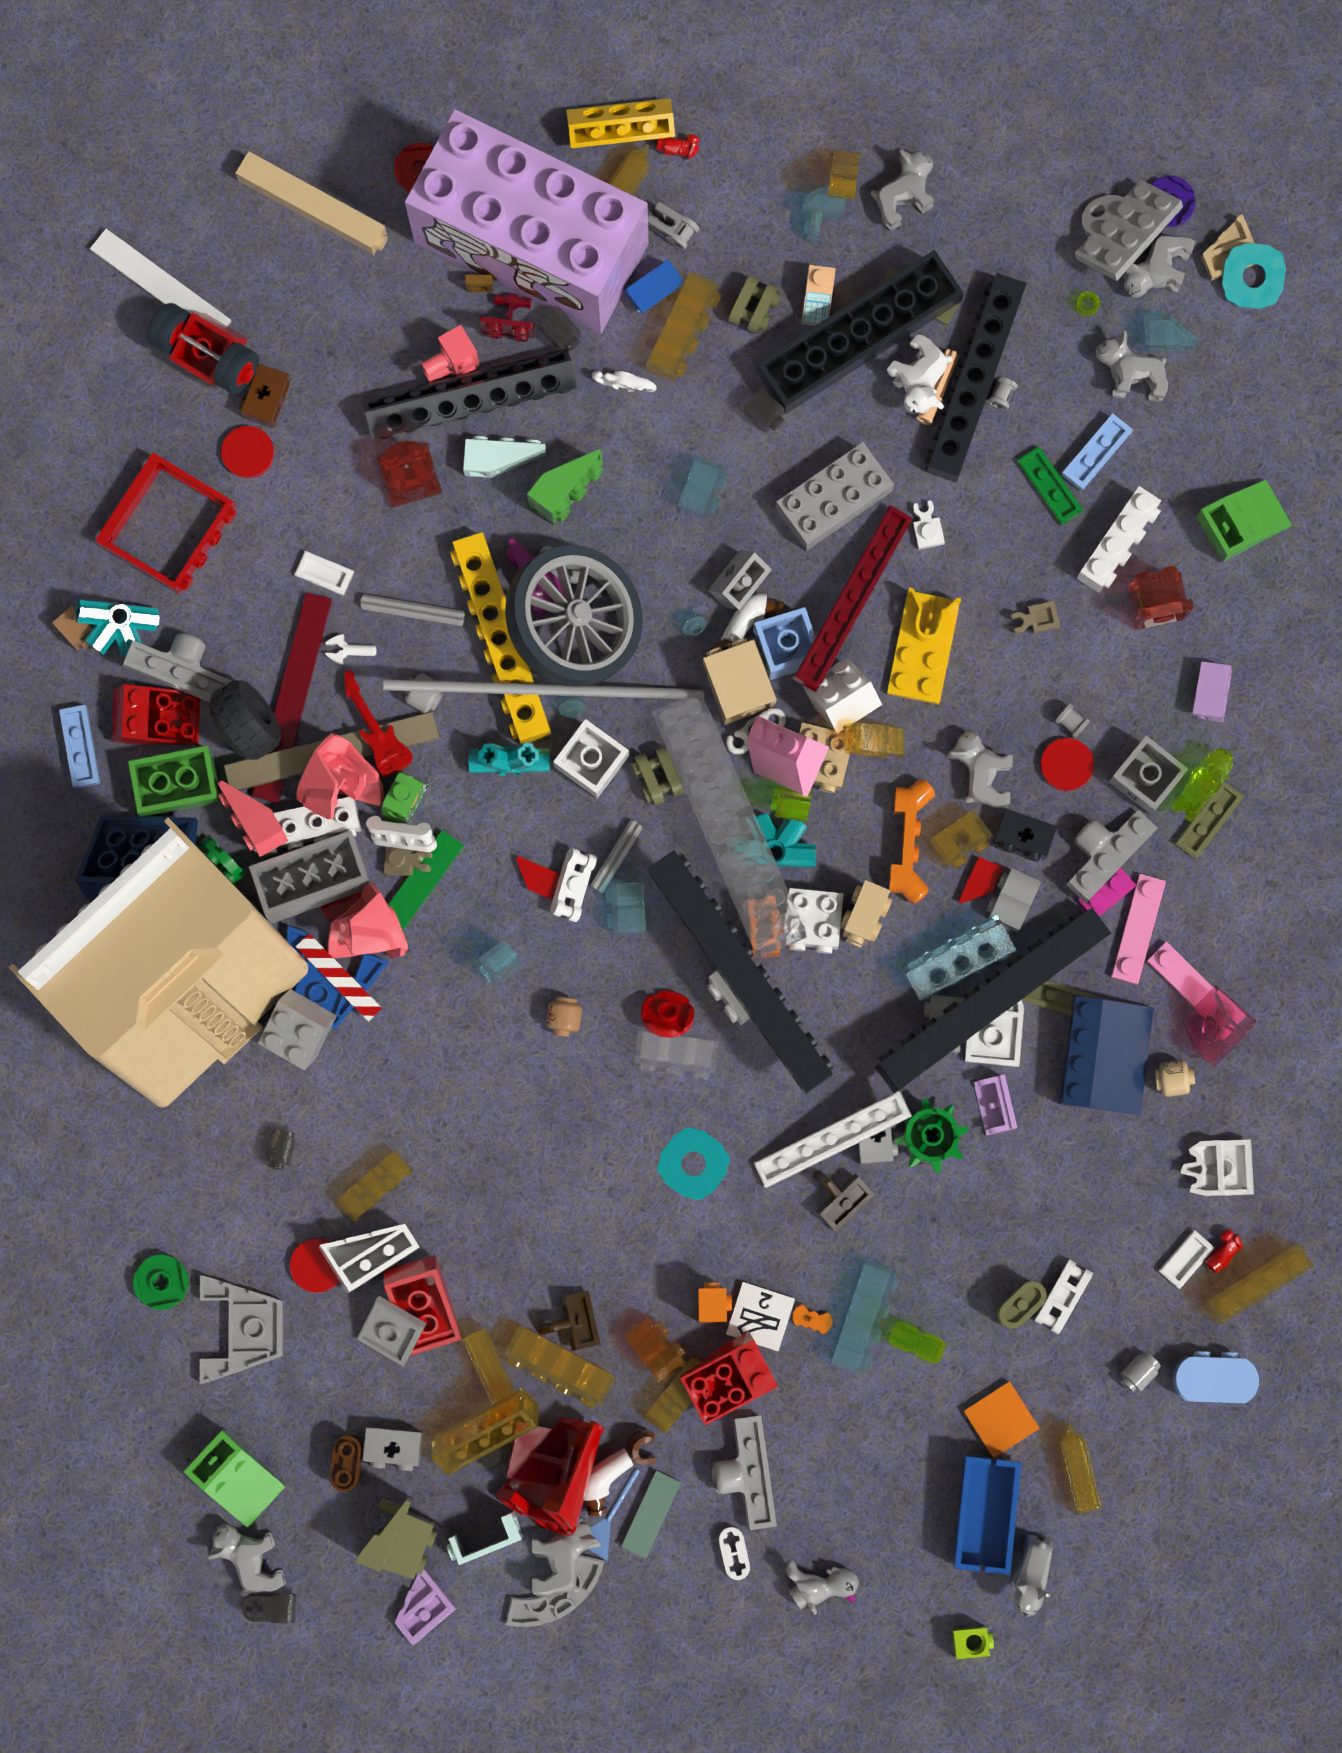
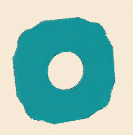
(1232, 280)
(698, 1141)

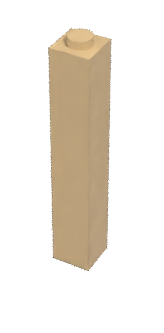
(312, 203)

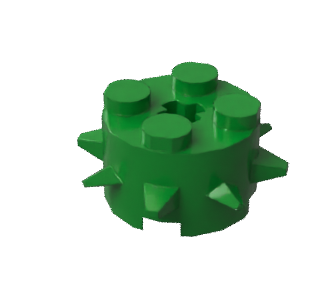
(947, 1136)

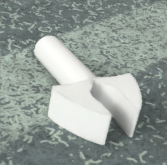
(358, 650)

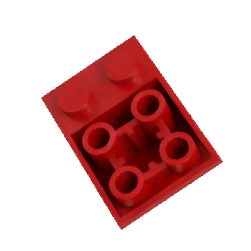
(154, 716)
(728, 1378)

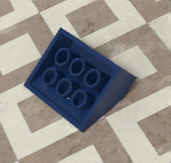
(120, 843)
(1106, 1055)

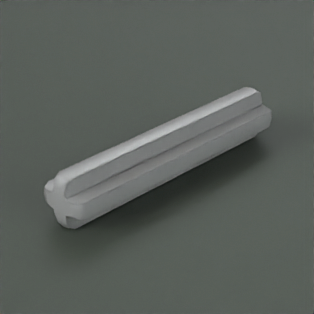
(616, 856)

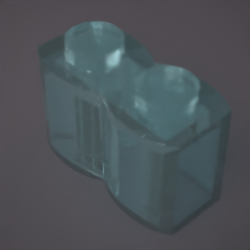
(702, 488)
(627, 906)

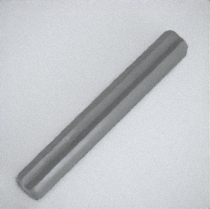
(412, 610)

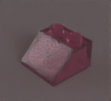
(1216, 1025)

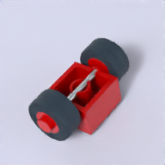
(204, 347)

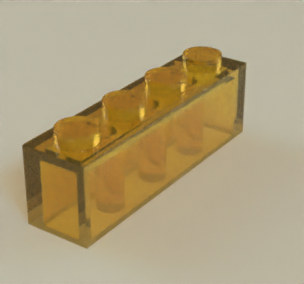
(683, 327)
(1258, 1283)
(560, 1366)
(485, 1431)

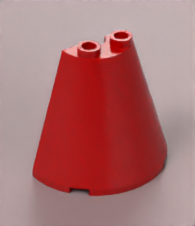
(559, 1505)

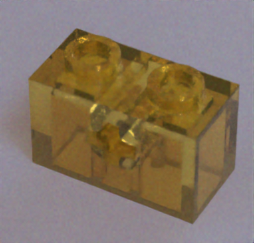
(945, 842)

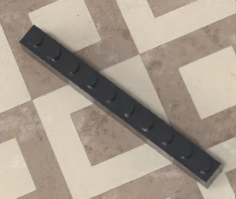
(739, 971)
(992, 1000)

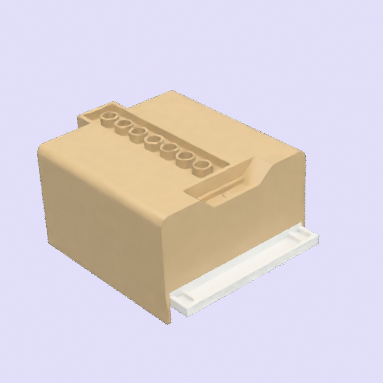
(164, 970)

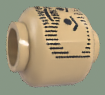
(1174, 1078)

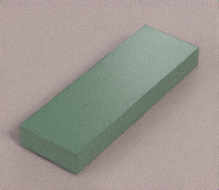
(651, 1514)

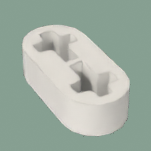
(727, 1554)

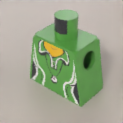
(403, 798)

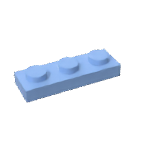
(1097, 452)
(79, 746)

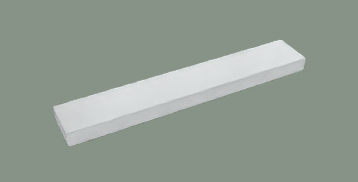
(150, 276)
(832, 1139)

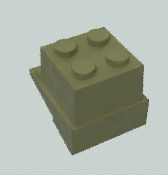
(401, 1542)

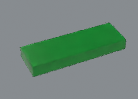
(1049, 485)

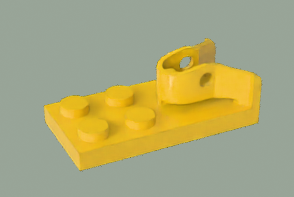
(923, 647)

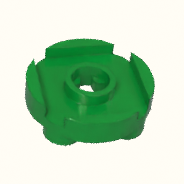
(221, 859)
(148, 1273)

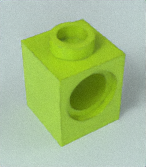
(959, 1642)

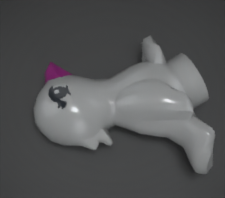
(815, 1589)

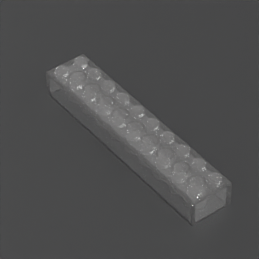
(729, 825)

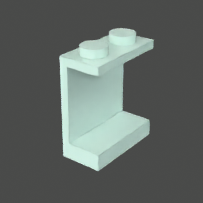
(513, 1531)

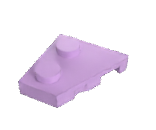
(423, 1608)

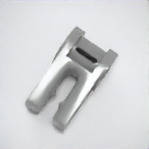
(677, 234)

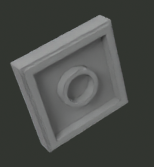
(391, 1331)

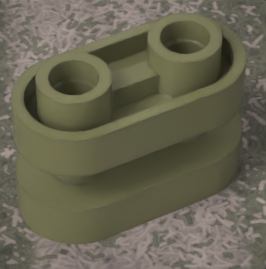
(758, 319)
(653, 790)
(1021, 1305)

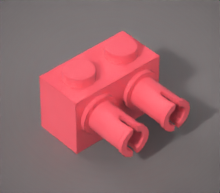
(456, 356)

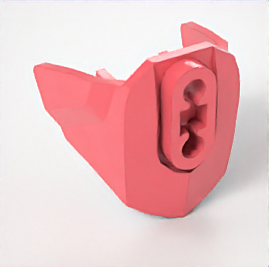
(337, 770)
(367, 928)

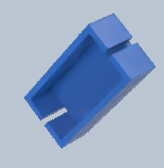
(986, 1514)

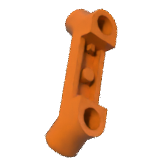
(907, 803)

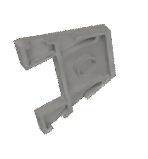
(253, 1329)

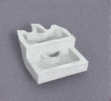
(1221, 1168)

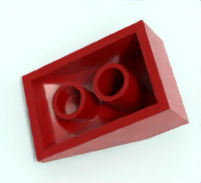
(424, 1294)

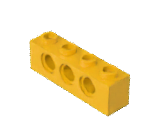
(620, 123)

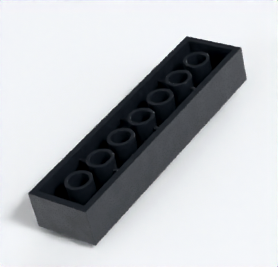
(860, 331)

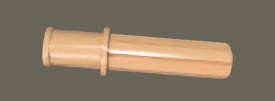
(940, 387)

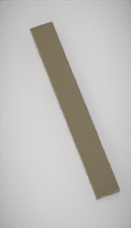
(294, 760)

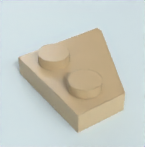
(1217, 253)

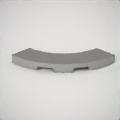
(542, 1610)

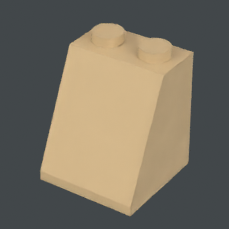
(739, 681)

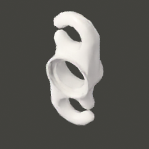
(624, 380)
(743, 733)

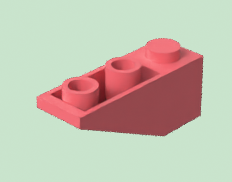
(256, 819)

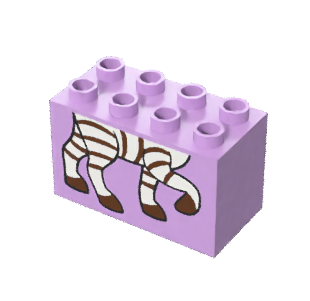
(528, 221)

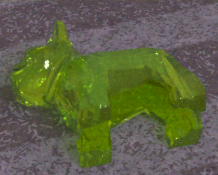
(1204, 783)

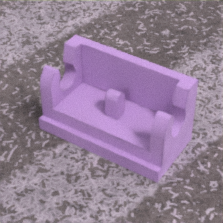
(1212, 691)
(995, 1105)

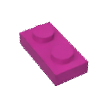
(1109, 893)

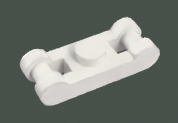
(401, 835)
(572, 884)
(1064, 1296)

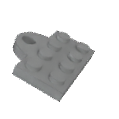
(1125, 227)

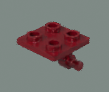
(497, 327)
(539, 1455)

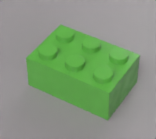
(174, 781)

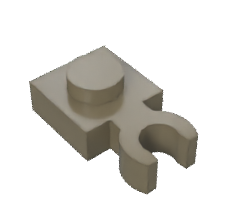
(1040, 617)
(402, 861)

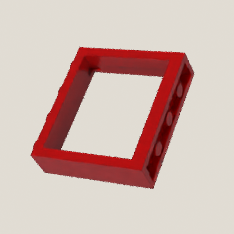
(131, 501)

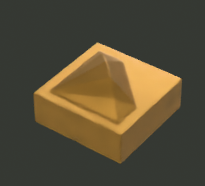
(479, 283)

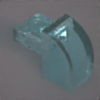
(819, 207)

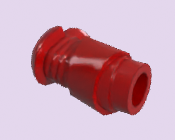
(674, 146)
(1223, 1254)

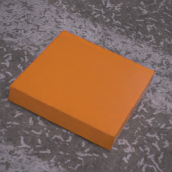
(1001, 1419)

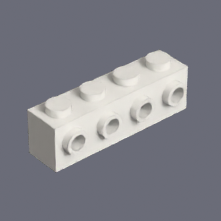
(1118, 540)
(306, 826)

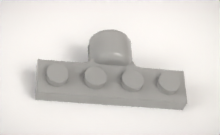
(177, 668)
(1107, 852)
(748, 1473)

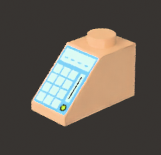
(818, 294)

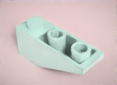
(493, 458)

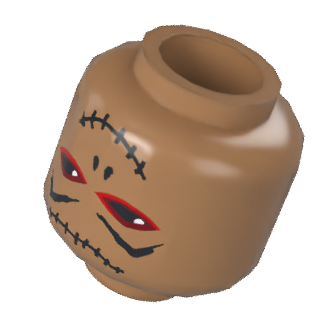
(564, 1016)

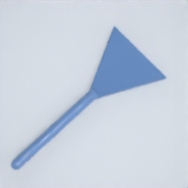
(601, 1530)

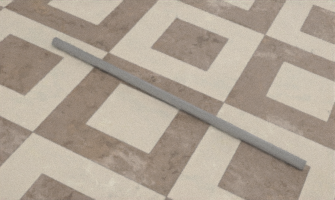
(538, 689)

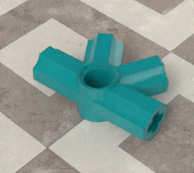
(107, 630)
(509, 759)
(786, 839)

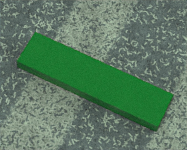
(421, 884)

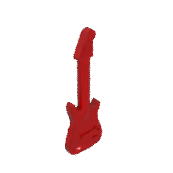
(388, 751)

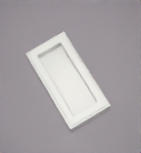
(324, 573)
(1186, 1259)

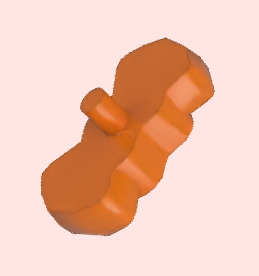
(819, 1322)

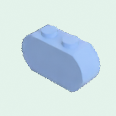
(1215, 1379)

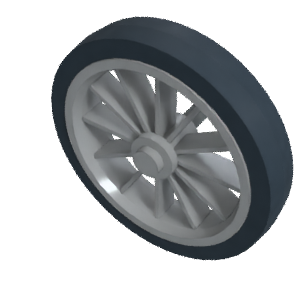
(574, 615)

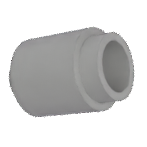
(1140, 1372)

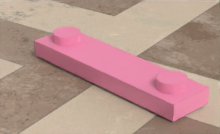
(1138, 929)
(1179, 974)

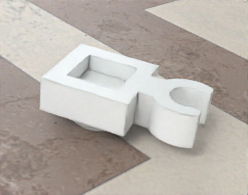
(927, 530)

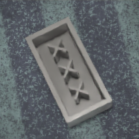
(834, 496)
(310, 877)

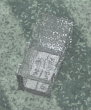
(676, 1055)

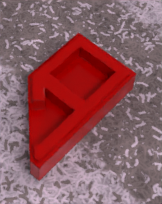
(538, 878)
(981, 881)

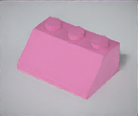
(784, 755)

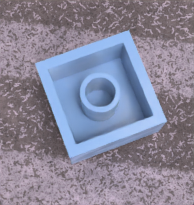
(784, 641)

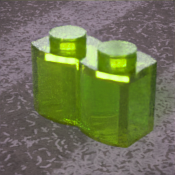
(791, 804)
(923, 1345)

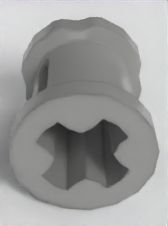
(1001, 393)
(1072, 721)

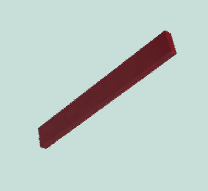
(852, 598)
(297, 681)

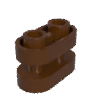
(346, 1463)

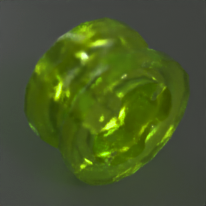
(1079, 303)

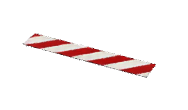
(339, 977)

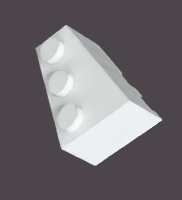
(367, 1255)

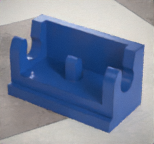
(654, 287)

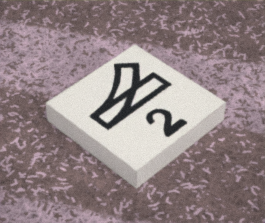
(762, 1314)

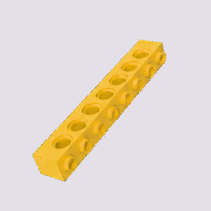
(476, 548)

